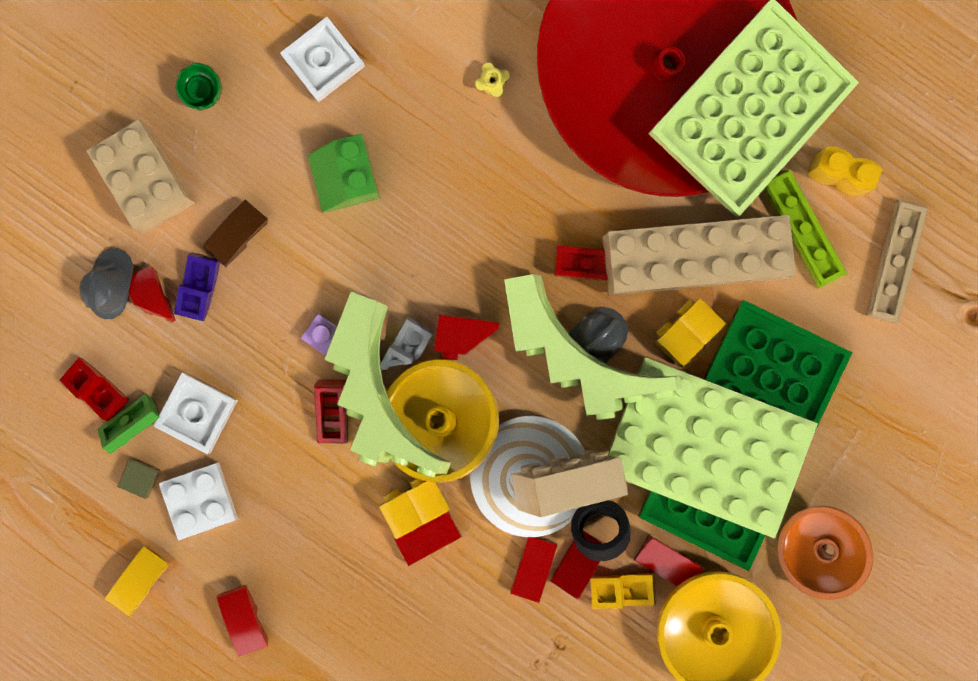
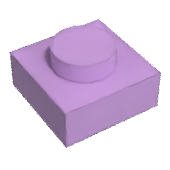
(320, 334)

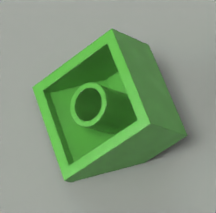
(343, 173)

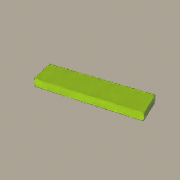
(805, 228)

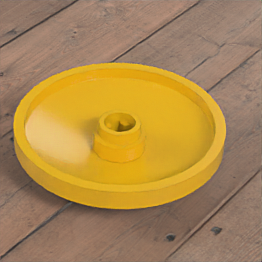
(448, 413)
(718, 630)

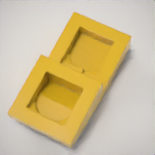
(136, 581)
(623, 590)

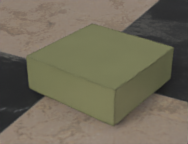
(138, 478)

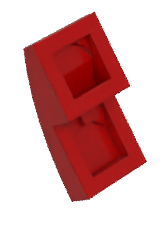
(94, 388)
(241, 620)

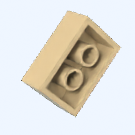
(140, 177)
(569, 483)

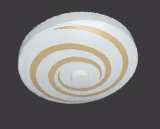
(520, 443)

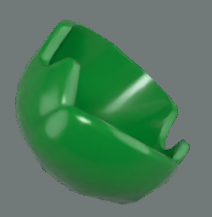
(198, 86)

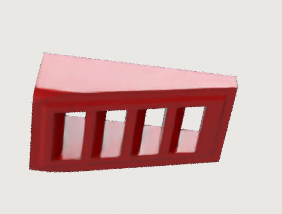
(320, 387)

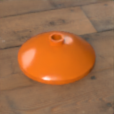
(814, 570)

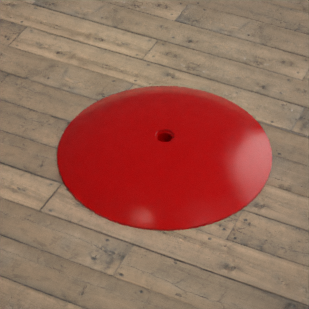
(609, 81)

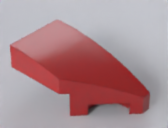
(148, 294)

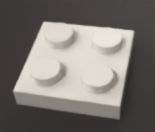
(322, 59)
(195, 413)
(198, 501)

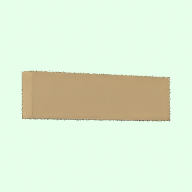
(896, 261)

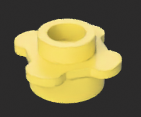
(493, 88)

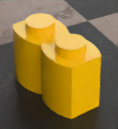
(847, 173)
(689, 331)
(413, 507)

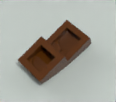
(235, 232)

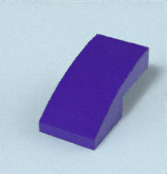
(197, 287)

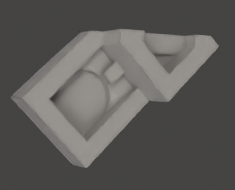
(408, 344)

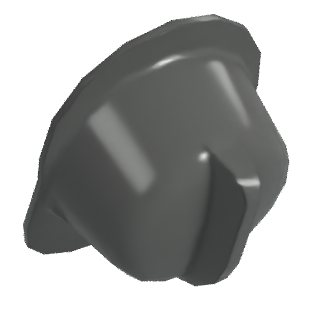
(108, 284)
(601, 333)

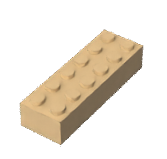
(699, 255)

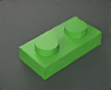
(128, 423)

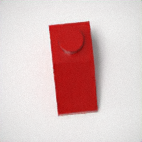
(461, 335)

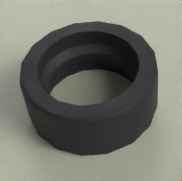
(604, 551)

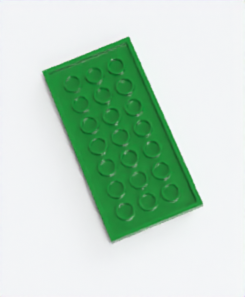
(773, 365)

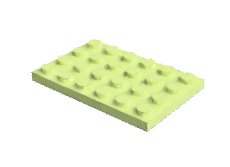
(753, 107)
(713, 450)

